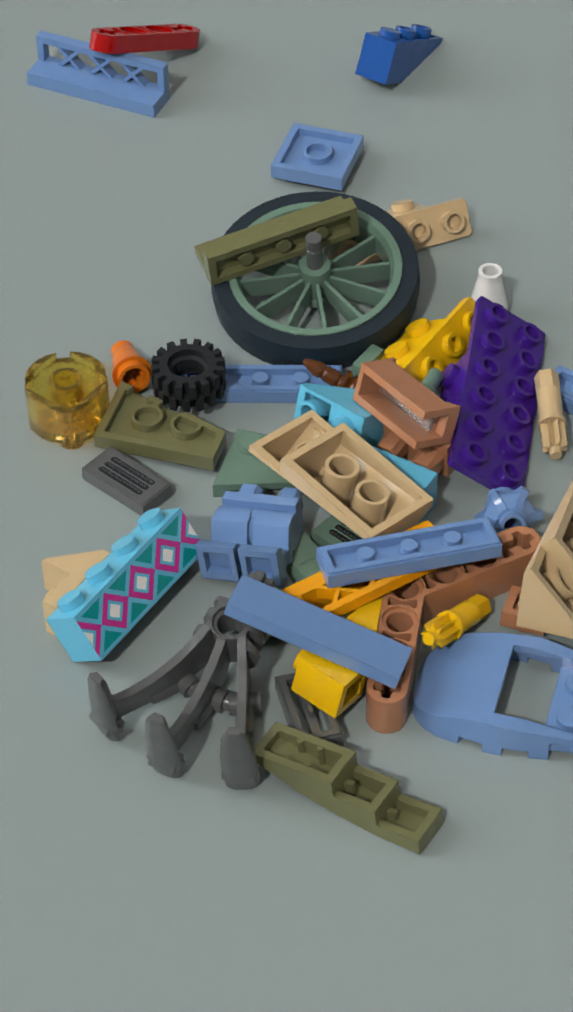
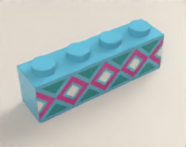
(124, 585)

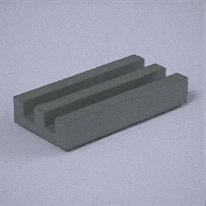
(334, 732)

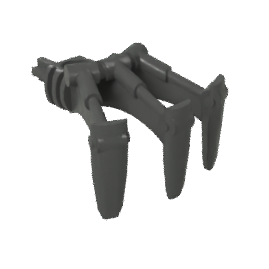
(208, 648)

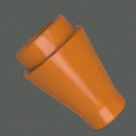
(129, 366)

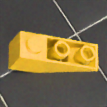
(330, 684)

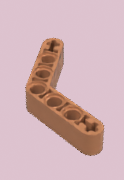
(416, 603)

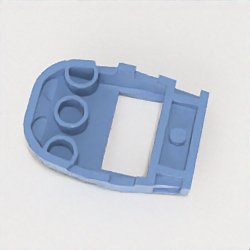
(462, 688)

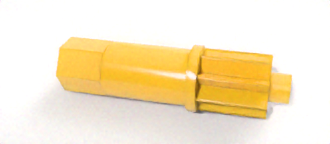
(454, 622)

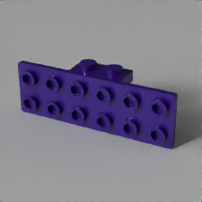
(495, 397)

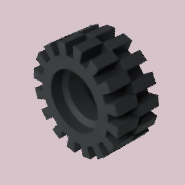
(188, 359)

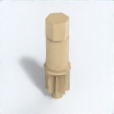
(550, 411)

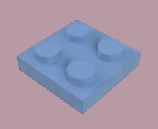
(317, 156)

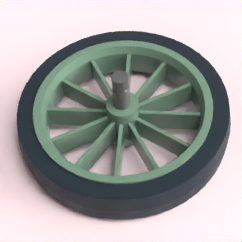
(322, 280)

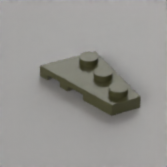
(152, 431)

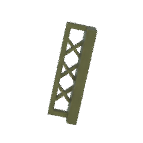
(277, 239)

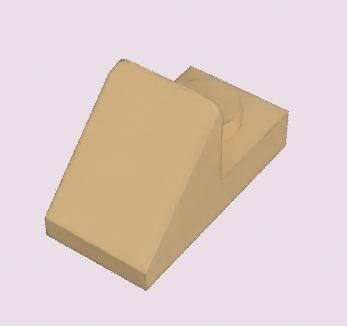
(65, 574)

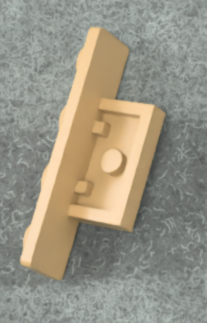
(424, 224)

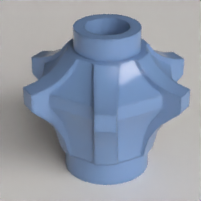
(509, 508)

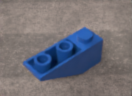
(395, 53)

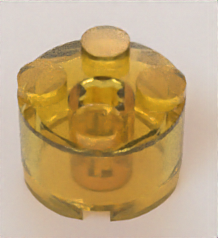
(66, 398)

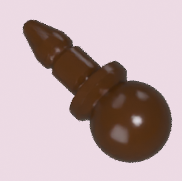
(330, 375)

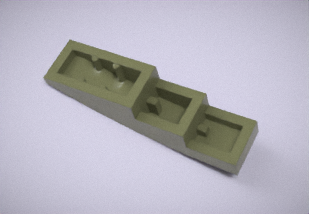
(353, 792)

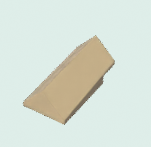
(343, 475)
(548, 578)

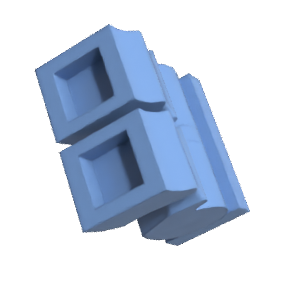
(252, 534)

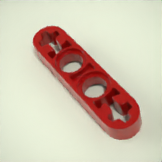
(144, 38)

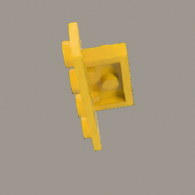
(434, 342)

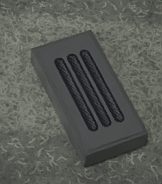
(127, 481)

